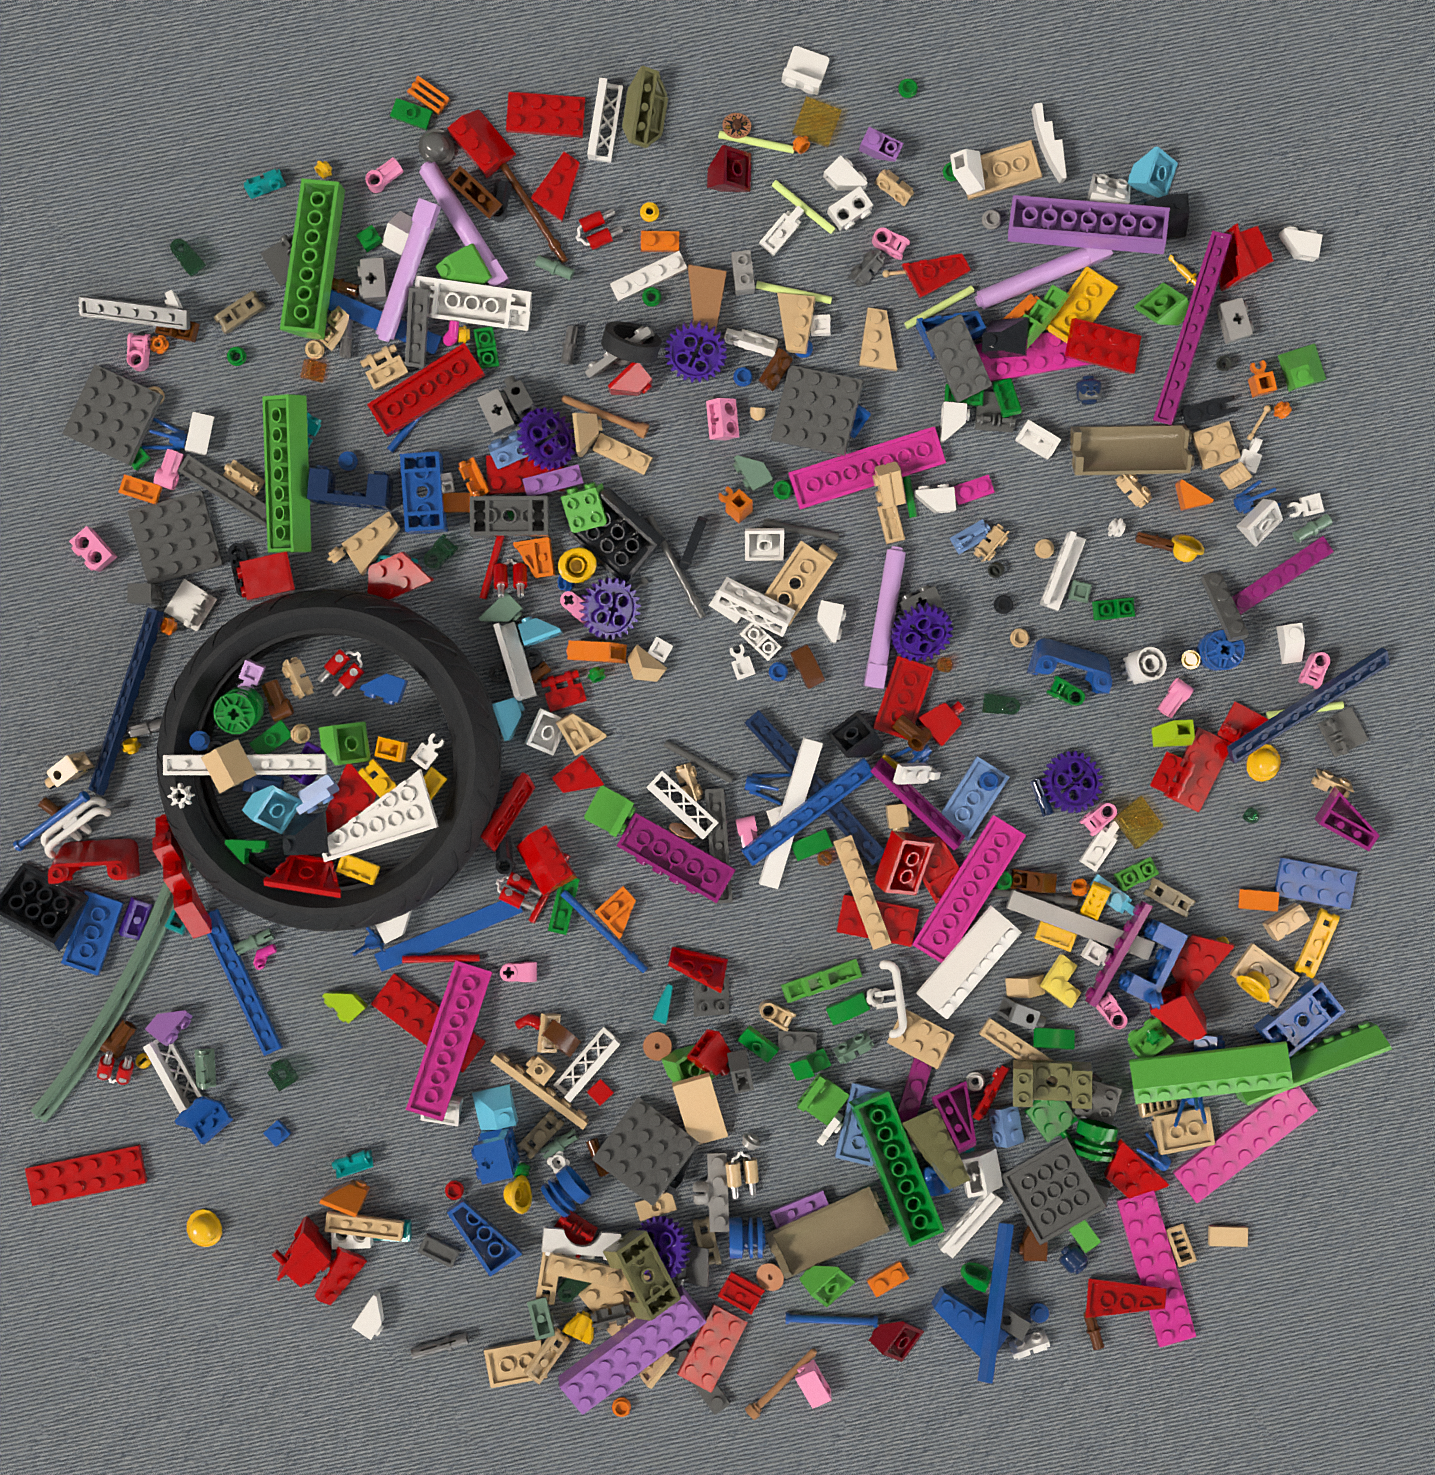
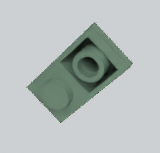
(753, 471)

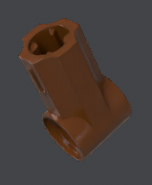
(279, 705)
(916, 736)
(119, 1039)

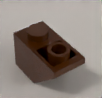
(1034, 881)

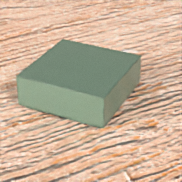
(1079, 591)

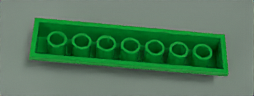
(896, 1167)

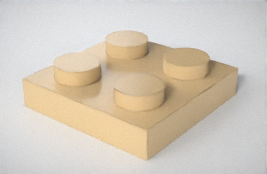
(1215, 445)

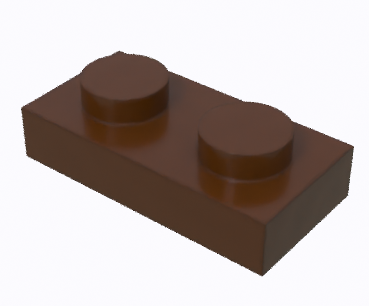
(775, 369)

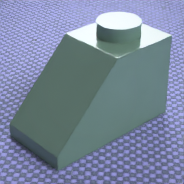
(503, 610)

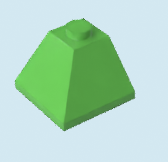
(464, 266)
(1164, 306)
(1301, 367)
(345, 743)
(680, 1067)
(826, 1283)

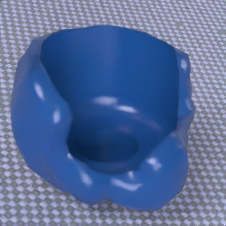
(933, 1182)

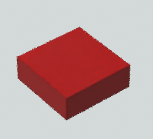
(600, 1092)

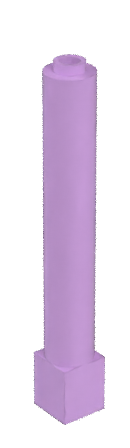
(423, 220)
(461, 221)
(1040, 275)
(885, 616)

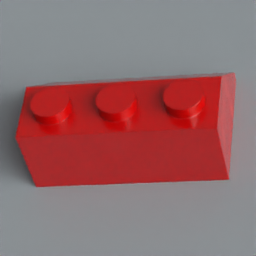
(481, 142)
(546, 860)
(903, 863)

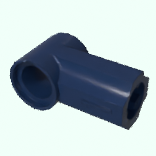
(263, 781)

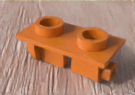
(1023, 307)
(471, 471)

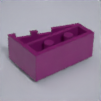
(1343, 819)
(957, 1116)

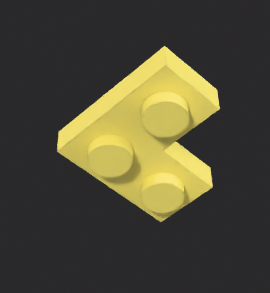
(1056, 981)

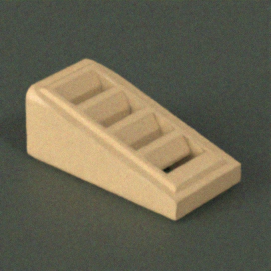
(1235, 475)
(1147, 1113)
(1181, 1262)

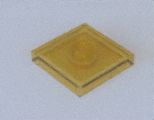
(817, 121)
(1138, 822)

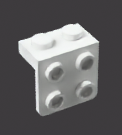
(805, 70)

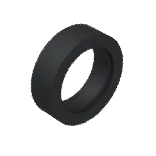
(615, 343)

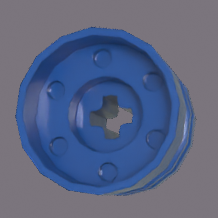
(1211, 657)
(562, 1193)
(746, 1238)

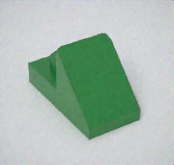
(241, 847)
(810, 1064)

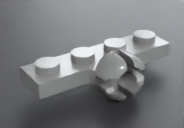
(596, 368)
(715, 1192)

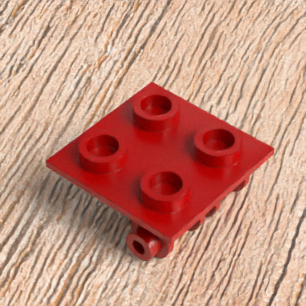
(1239, 722)
(577, 1229)

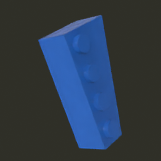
(486, 1241)
(964, 1319)

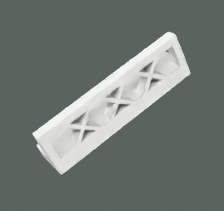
(598, 116)
(1062, 571)
(755, 604)
(515, 661)
(679, 811)
(592, 1069)
(167, 1076)
(969, 1223)

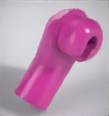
(452, 334)
(262, 955)

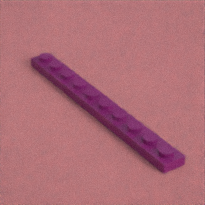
(1192, 327)

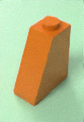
(596, 651)

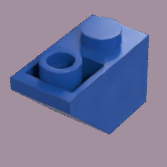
(387, 687)

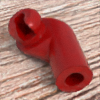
(529, 1019)

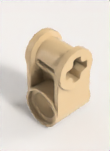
(779, 1016)

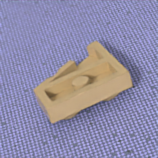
(579, 733)

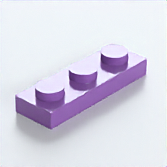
(553, 481)
(798, 1208)

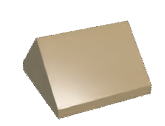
(228, 765)

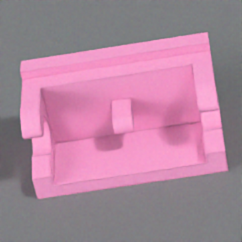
(813, 1384)

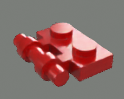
(566, 696)
(1168, 772)

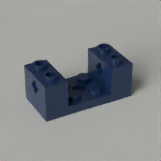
(322, 490)

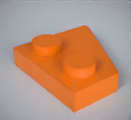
(538, 556)
(617, 910)

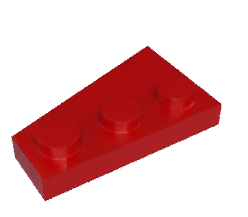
(557, 186)
(933, 274)
(700, 967)
(990, 1092)
(341, 1272)

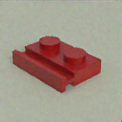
(741, 1292)

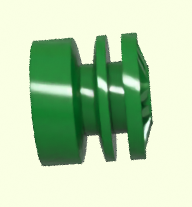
(248, 705)
(1095, 1140)

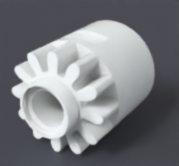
(1144, 665)

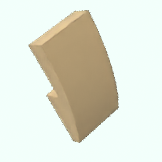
(338, 321)

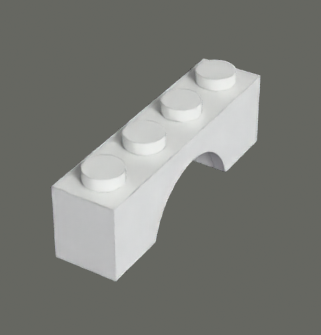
(555, 1241)

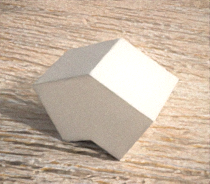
(447, 483)

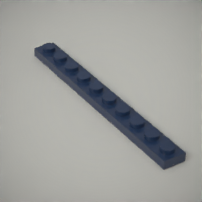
(125, 702)
(1308, 705)
(837, 813)

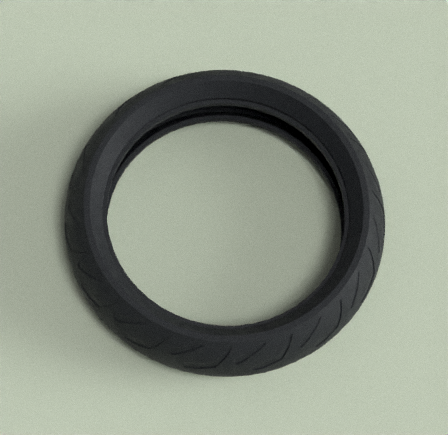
(471, 723)

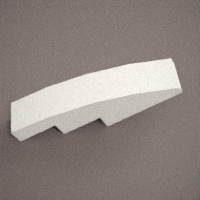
(1051, 148)

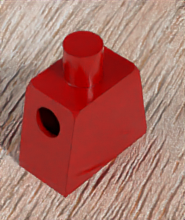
(942, 721)
(711, 1053)

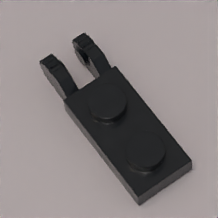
(1207, 411)

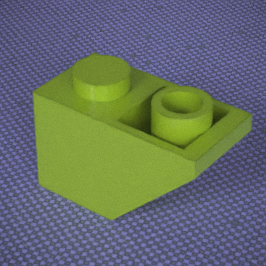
(1173, 733)
(346, 1003)

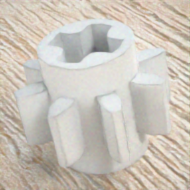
(186, 791)

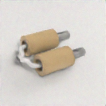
(734, 1174)

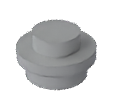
(991, 219)
(750, 1141)

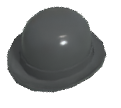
(437, 147)

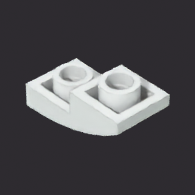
(760, 640)

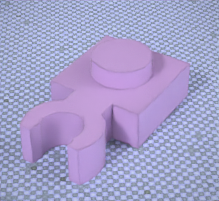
(251, 673)

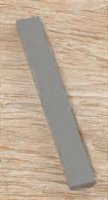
(1075, 923)

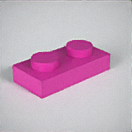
(973, 490)

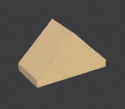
(644, 665)
(1024, 986)

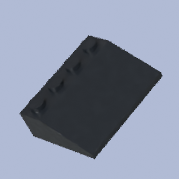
(623, 541)
(41, 908)

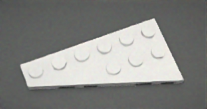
(392, 817)

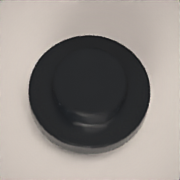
(1003, 604)

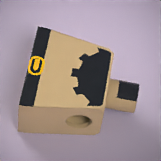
(68, 770)

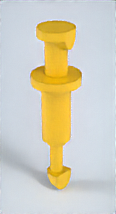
(1184, 271)

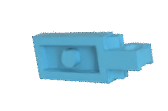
(1117, 899)

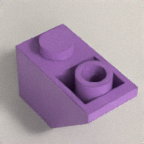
(880, 145)
(168, 1025)

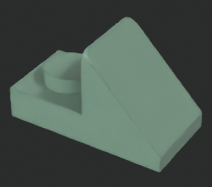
(541, 1318)

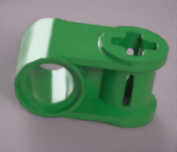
(1065, 691)

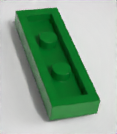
(562, 909)

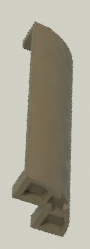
(1130, 449)
(828, 1232)

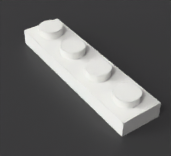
(648, 276)

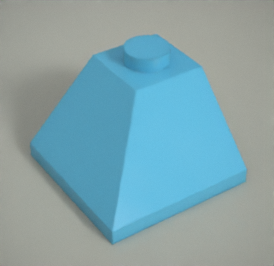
(1153, 173)
(536, 631)
(509, 716)
(272, 808)
(495, 1108)

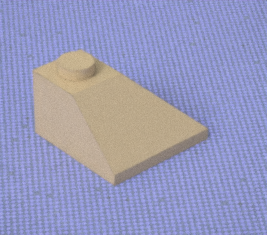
(586, 431)

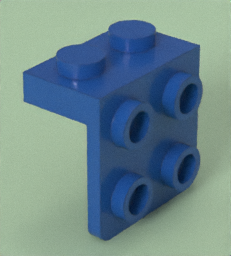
(205, 1118)

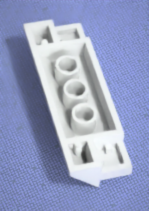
(477, 303)
(968, 962)

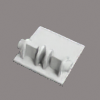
(190, 605)

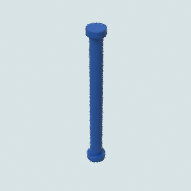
(19, 844)
(831, 1319)

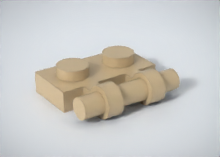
(386, 372)

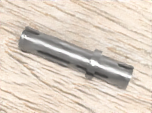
(440, 1345)

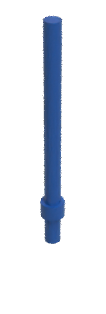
(631, 956)

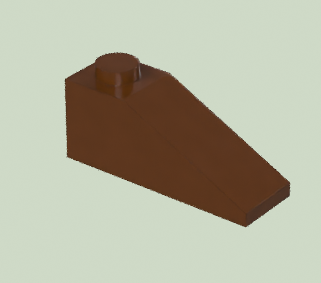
(474, 192)
(1030, 1248)

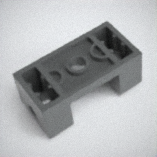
(530, 518)

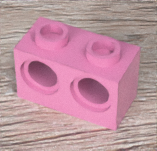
(722, 419)
(95, 546)

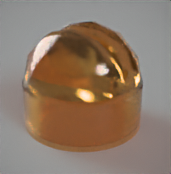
(944, 664)
(827, 855)

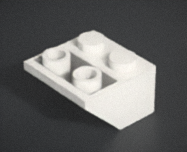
(1108, 190)
(983, 1172)

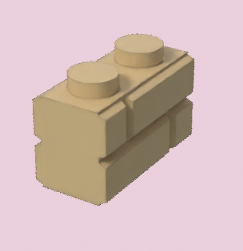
(889, 484)
(1286, 921)

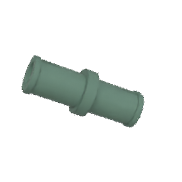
(554, 267)
(1312, 528)
(254, 941)
(559, 1144)

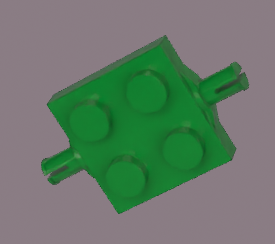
(1051, 1118)

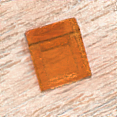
(313, 370)

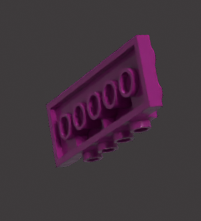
(675, 858)

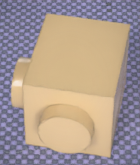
(897, 816)
(540, 1069)

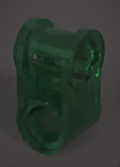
(188, 258)
(441, 552)
(997, 704)
(576, 1287)

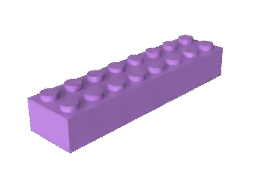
(1088, 224)
(629, 1353)

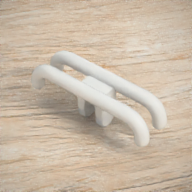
(71, 823)
(898, 993)

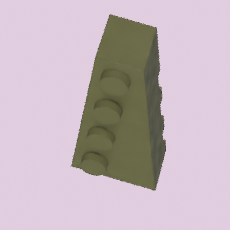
(936, 1145)

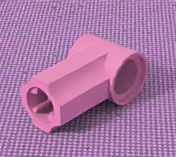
(385, 173)
(167, 475)
(1177, 694)
(747, 829)

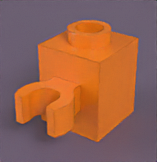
(1261, 382)
(737, 504)

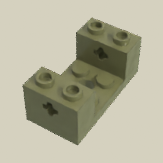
(1072, 1085)
(635, 1255)

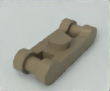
(239, 312)
(1169, 897)
(540, 1134)
(707, 1239)

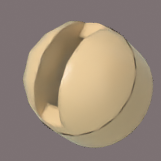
(757, 413)

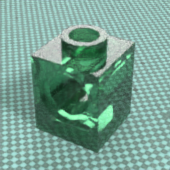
(291, 1075)

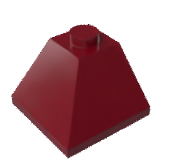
(730, 170)
(895, 1339)

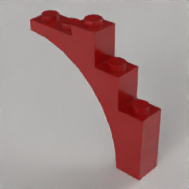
(178, 879)

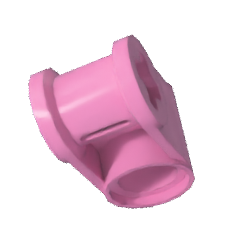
(891, 243)
(138, 347)
(575, 607)
(1314, 671)
(1097, 818)
(523, 971)
(1109, 1009)

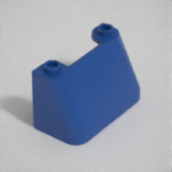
(1049, 652)

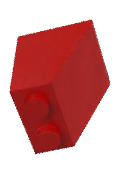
(266, 577)
(1181, 1011)

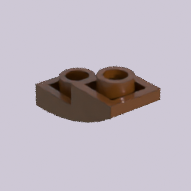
(186, 335)
(807, 666)
(561, 1038)

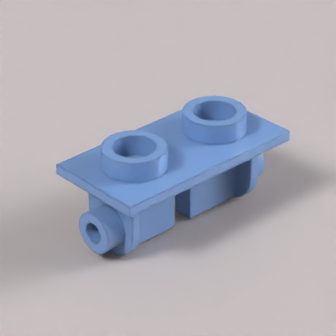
(970, 536)

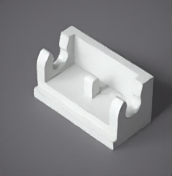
(199, 433)
(1037, 439)

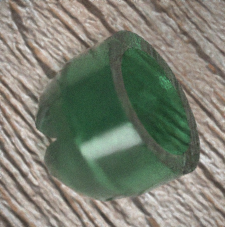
(1251, 815)

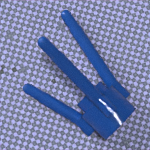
(178, 438)
(1244, 502)
(921, 756)
(754, 783)
(372, 941)
(1197, 1102)
(1157, 1161)

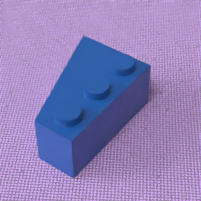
(972, 320)

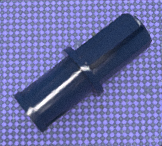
(1041, 799)

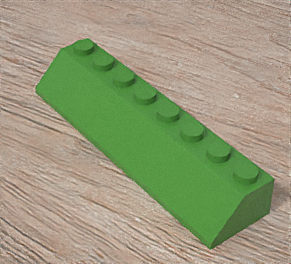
(312, 258)
(286, 473)
(1328, 1057)
(1211, 1072)

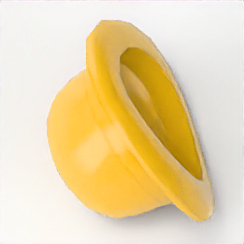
(1186, 547)
(577, 565)
(1263, 763)
(1256, 985)
(518, 1194)
(204, 1228)

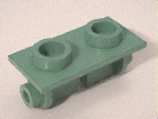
(860, 1043)
(205, 1068)

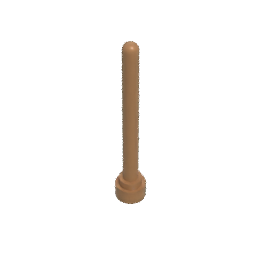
(640, 428)
(754, 1409)

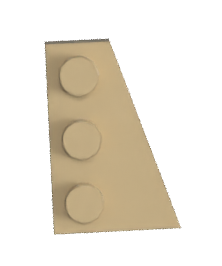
(796, 320)
(877, 342)
(369, 541)

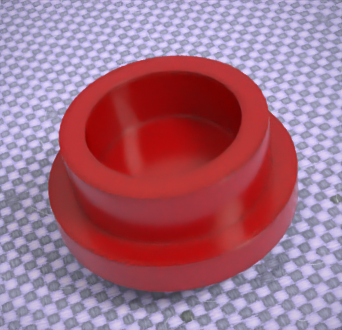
(454, 1190)

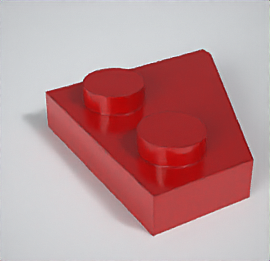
(577, 776)

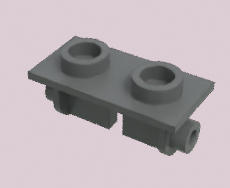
(860, 272)
(618, 1316)

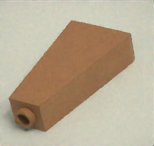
(706, 295)

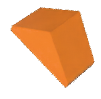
(1190, 497)

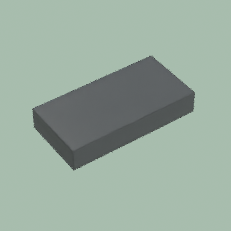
(439, 1250)

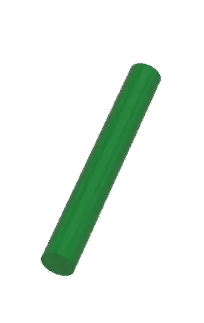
(909, 496)

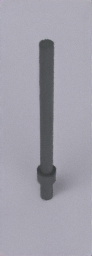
(693, 599)
(1056, 899)

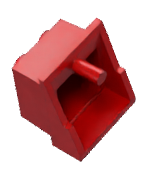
(1244, 257)
(306, 1254)

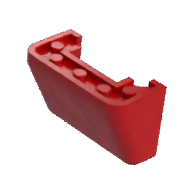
(118, 855)

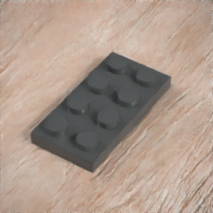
(958, 358)

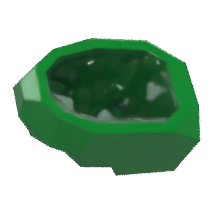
(976, 1275)

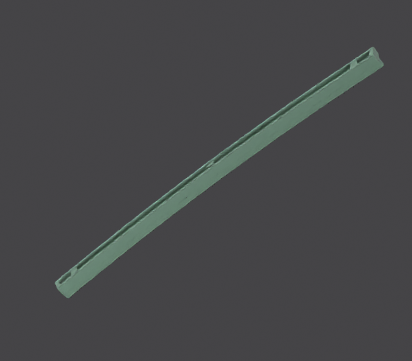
(113, 1009)

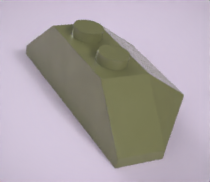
(645, 108)

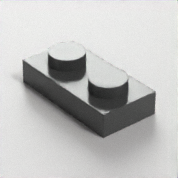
(797, 1040)

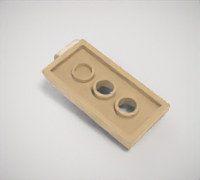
(808, 567)

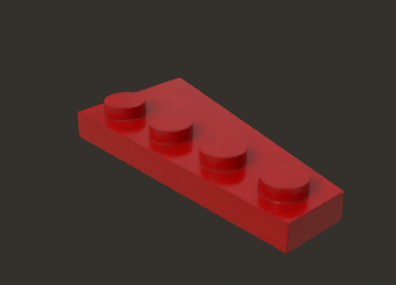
(1117, 1298)

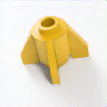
(580, 1327)

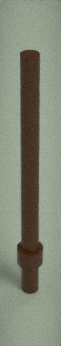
(554, 244)

